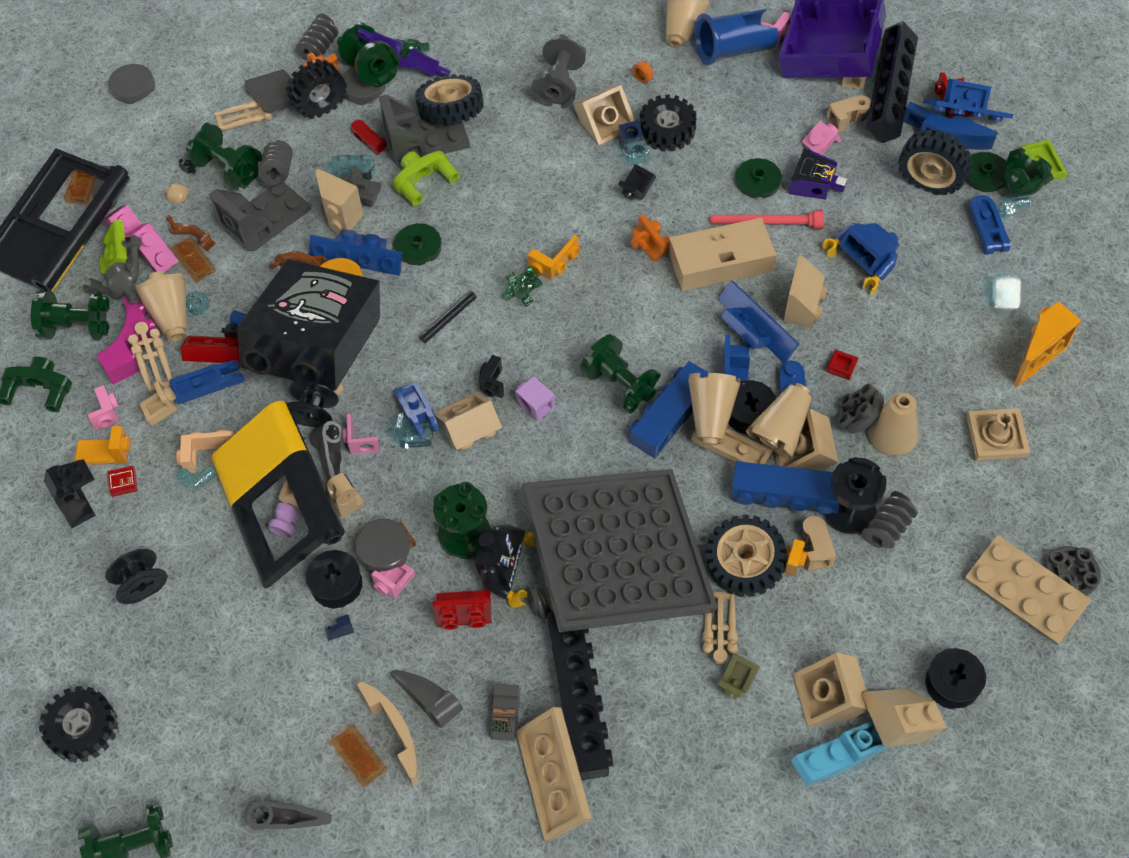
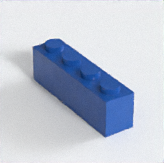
(666, 414)
(784, 487)

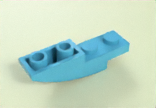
(839, 754)

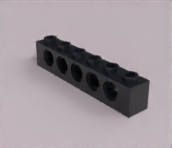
(892, 82)
(594, 763)

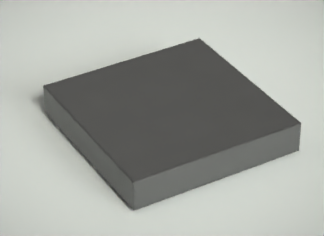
(270, 90)

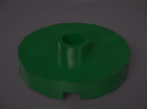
(983, 179)
(756, 186)
(421, 252)

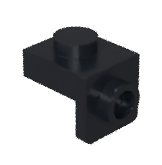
(637, 183)
(488, 377)

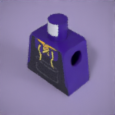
(815, 176)

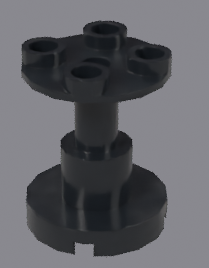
(858, 489)

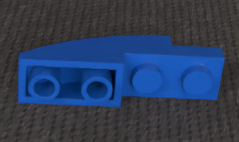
(968, 132)

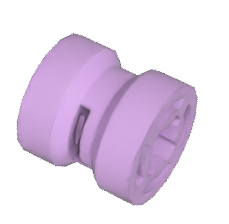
(284, 520)

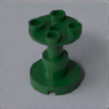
(373, 61)
(238, 164)
(48, 315)
(607, 361)
(461, 519)
(119, 844)

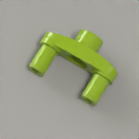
(416, 167)

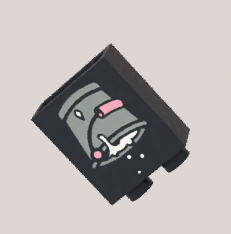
(309, 324)

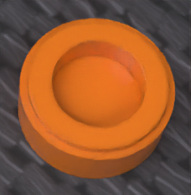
(642, 72)

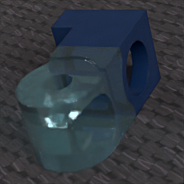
(633, 143)

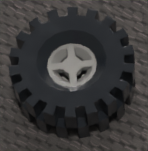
(316, 88)
(664, 112)
(72, 712)

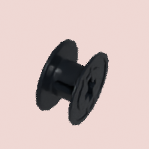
(757, 396)
(310, 404)
(136, 576)
(320, 580)
(969, 684)

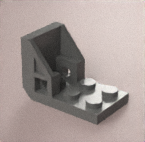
(409, 134)
(261, 218)

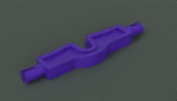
(414, 59)

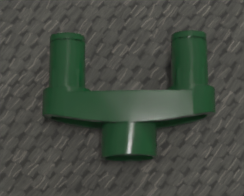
(37, 374)

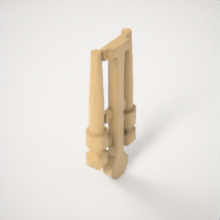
(258, 115)
(141, 329)
(720, 656)

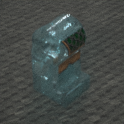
(354, 163)

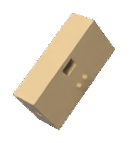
(721, 254)

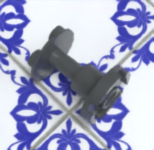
(555, 85)

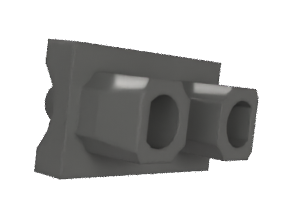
(367, 189)

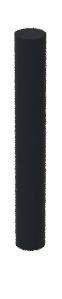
(447, 317)

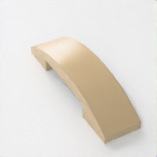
(378, 702)

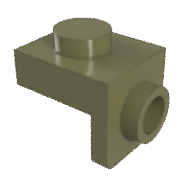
(738, 677)

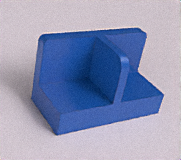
(736, 359)

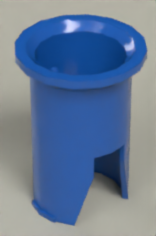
(732, 35)

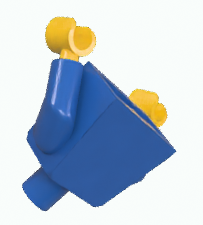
(870, 247)

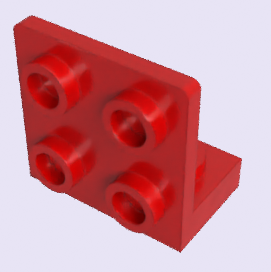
(463, 608)

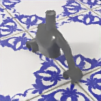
(118, 277)

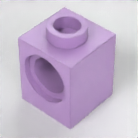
(535, 398)

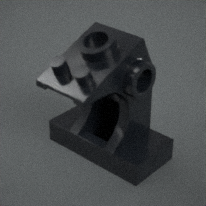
(63, 483)

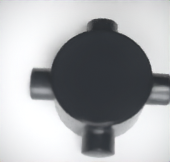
(187, 166)
(230, 330)

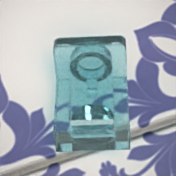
(1006, 292)
(407, 435)

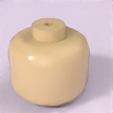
(176, 193)

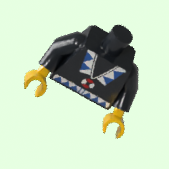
(498, 560)

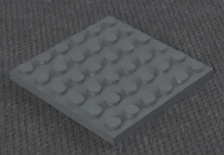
(617, 549)

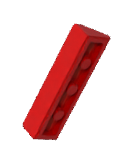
(208, 350)

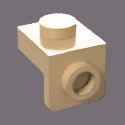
(159, 405)

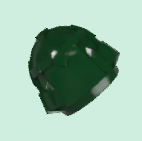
(1024, 175)

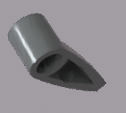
(330, 441)
(431, 698)
(286, 816)

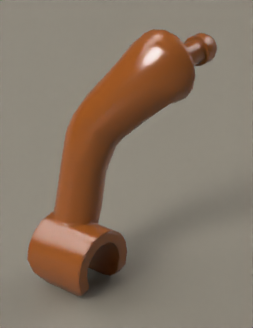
(180, 228)
(280, 259)

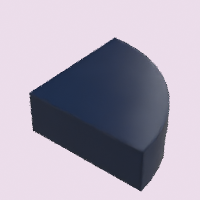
(340, 629)

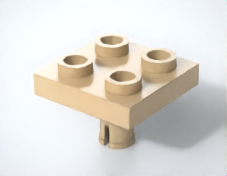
(998, 434)

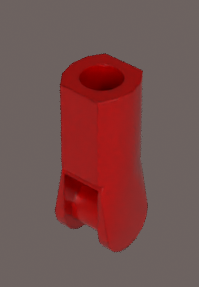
(368, 136)

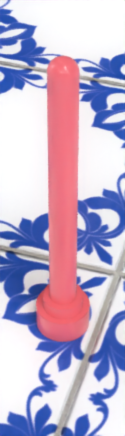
(813, 219)

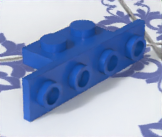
(967, 96)
(365, 250)
(755, 324)

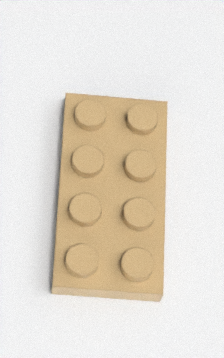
(1028, 589)
(553, 774)

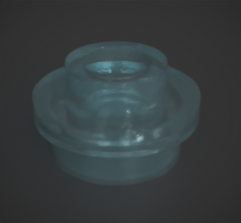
(197, 303)

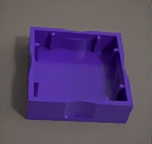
(832, 38)

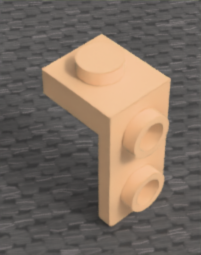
(199, 441)

